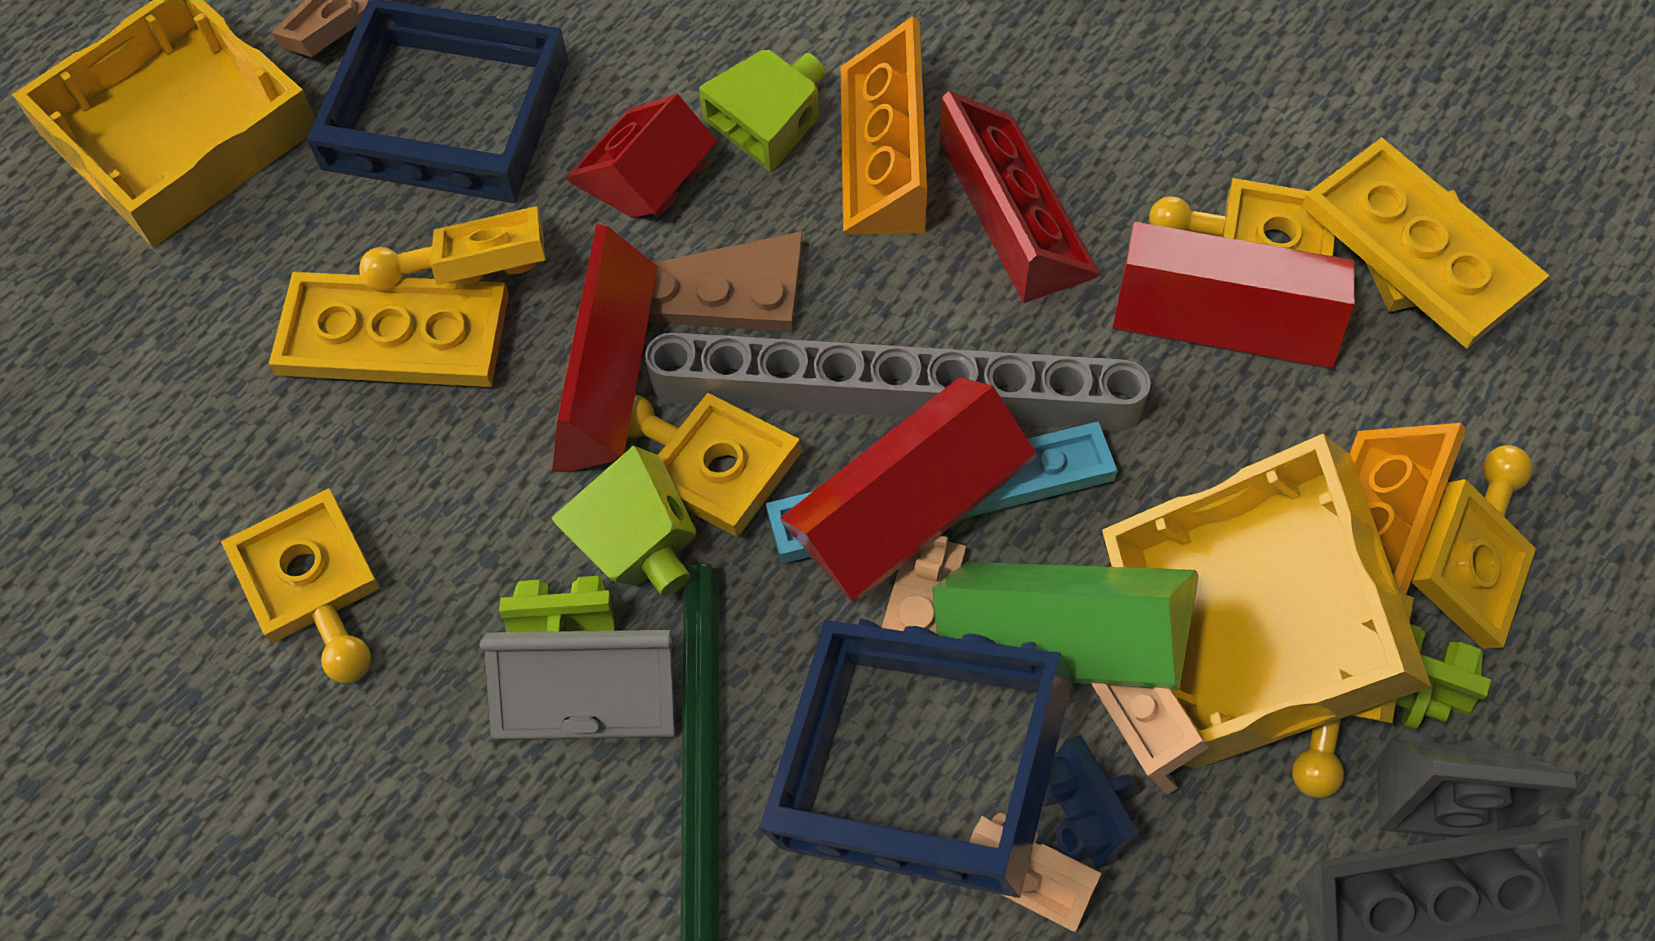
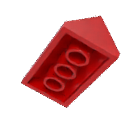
(1013, 199)
(1235, 295)
(604, 354)
(910, 486)

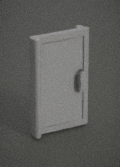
(580, 675)

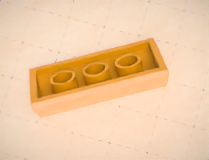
(884, 136)
(1403, 484)

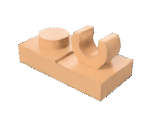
(912, 592)
(1053, 882)

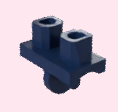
(1094, 803)

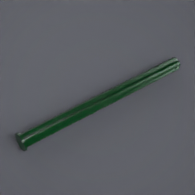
(700, 757)

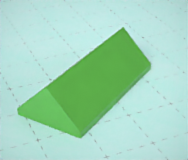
(1103, 620)

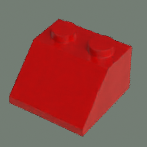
(645, 157)

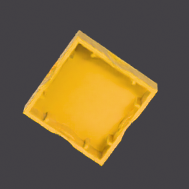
(167, 114)
(1289, 599)

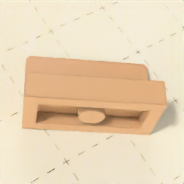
(1154, 729)

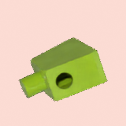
(764, 104)
(632, 523)

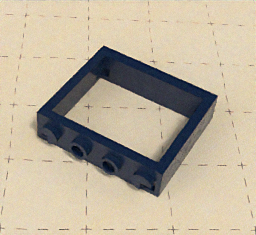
(427, 164)
(917, 651)

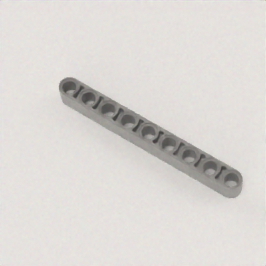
(872, 365)

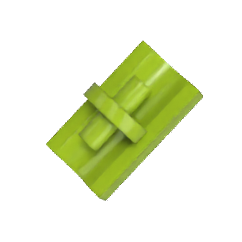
(537, 610)
(1454, 684)

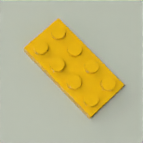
(1425, 242)
(402, 334)

